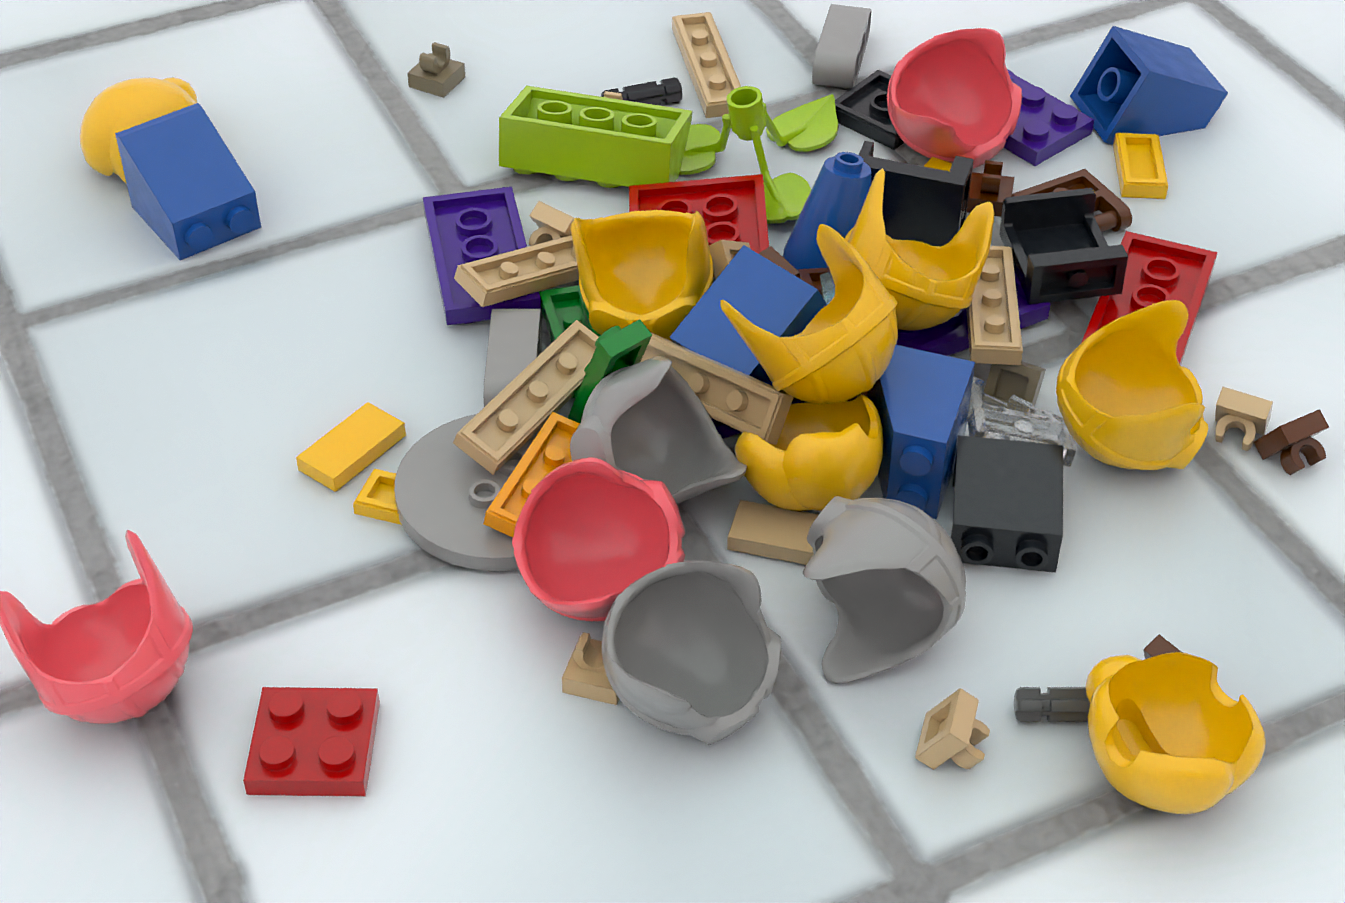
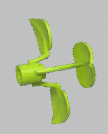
(801, 128)

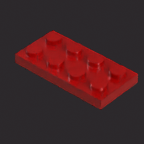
(1158, 273)

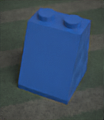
(1146, 87)
(187, 182)
(763, 295)
(921, 412)

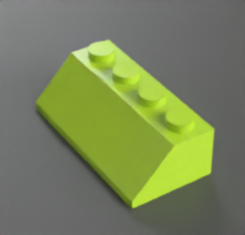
(592, 138)

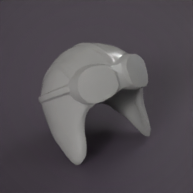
(657, 429)
(890, 581)
(691, 649)

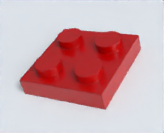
(312, 742)

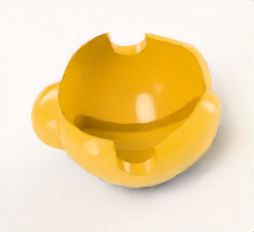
(124, 107)
(818, 455)
(1170, 731)

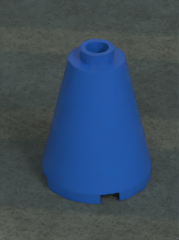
(833, 201)

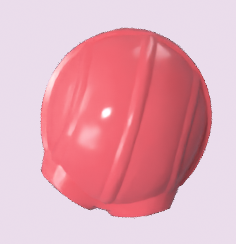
(955, 96)
(593, 535)
(105, 656)

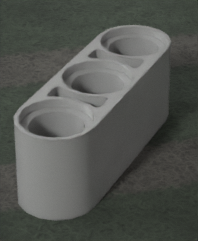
(841, 46)
(512, 346)

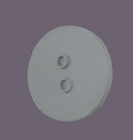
(445, 501)

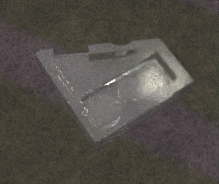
(1016, 421)

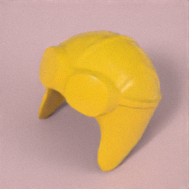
(642, 268)
(923, 278)
(842, 345)
(1130, 395)

